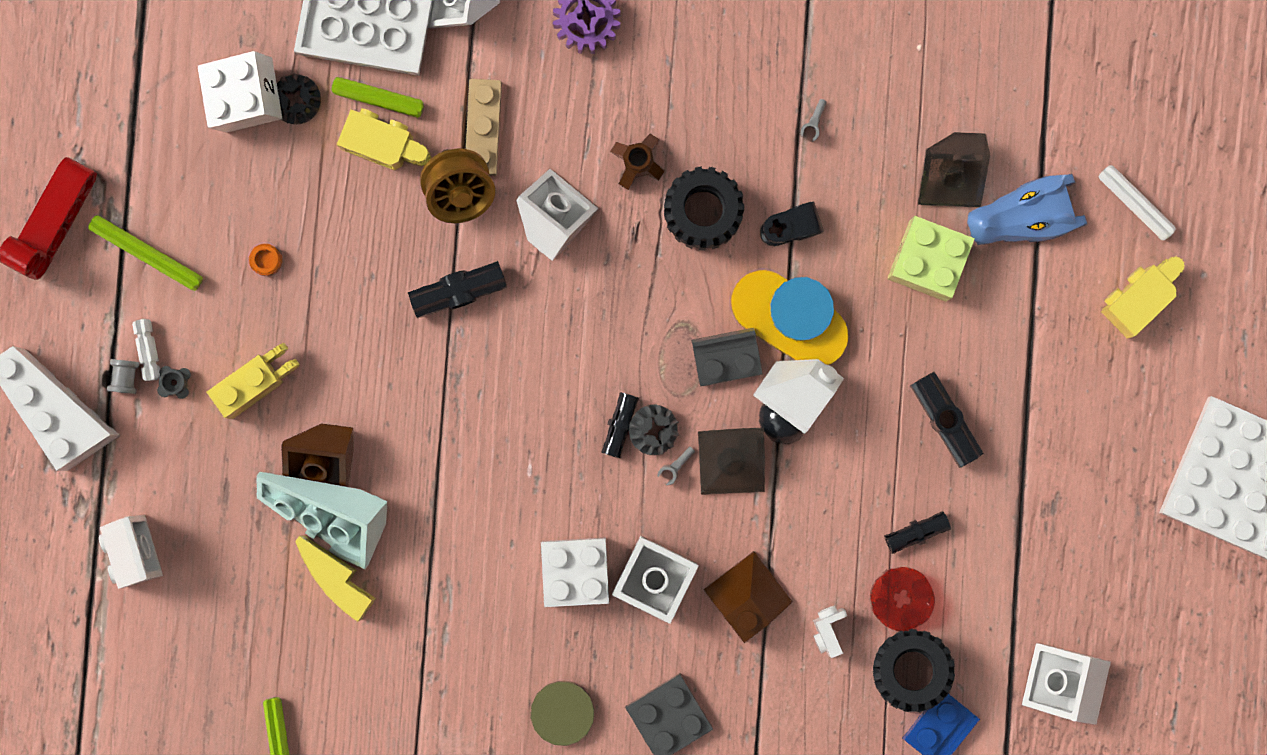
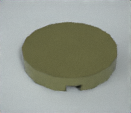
(562, 713)

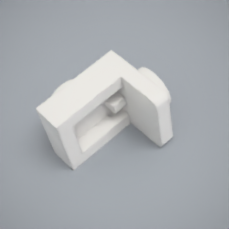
(826, 639)

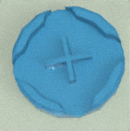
(801, 308)

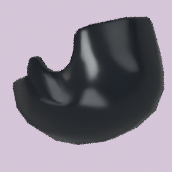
(777, 427)

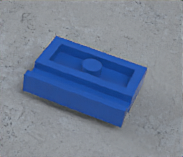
(941, 728)

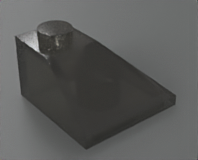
(955, 171)
(732, 461)

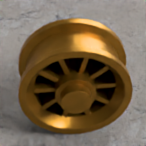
(457, 185)

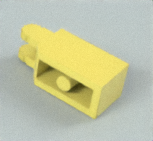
(380, 142)
(1143, 297)
(250, 383)

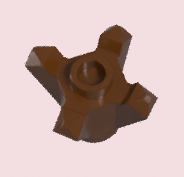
(638, 160)

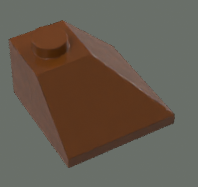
(319, 454)
(748, 596)

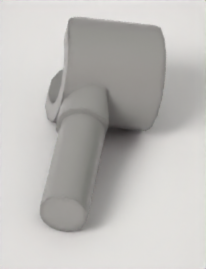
(815, 119)
(677, 465)

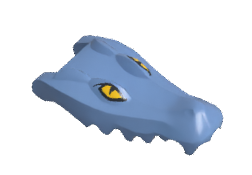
(1030, 213)

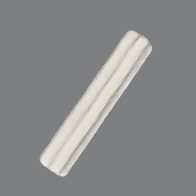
(1137, 202)

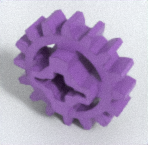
(574, 21)

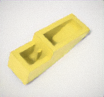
(334, 578)

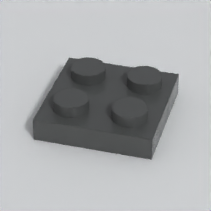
(669, 717)

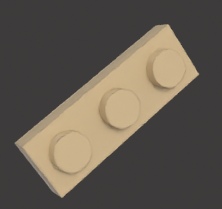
(484, 120)

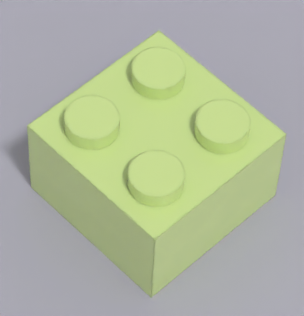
(931, 258)

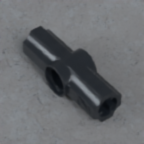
(457, 289)
(956, 438)

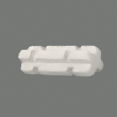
(146, 349)

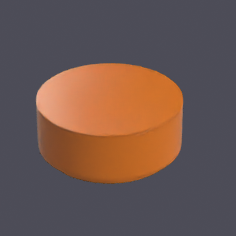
(265, 259)

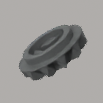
(641, 424)

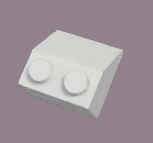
(130, 551)
(1066, 684)

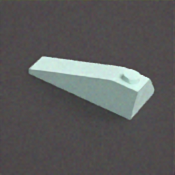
(337, 514)

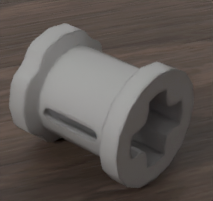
(123, 376)

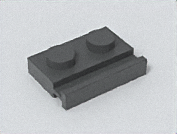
(726, 357)

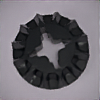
(309, 93)

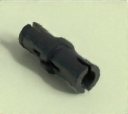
(619, 425)
(917, 532)

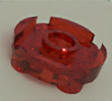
(909, 615)

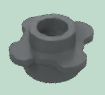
(165, 386)

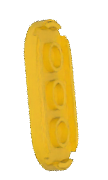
(752, 310)

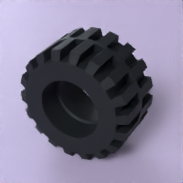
(703, 181)
(930, 647)

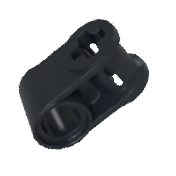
(797, 224)

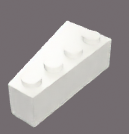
(51, 411)

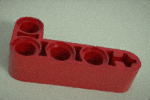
(49, 221)

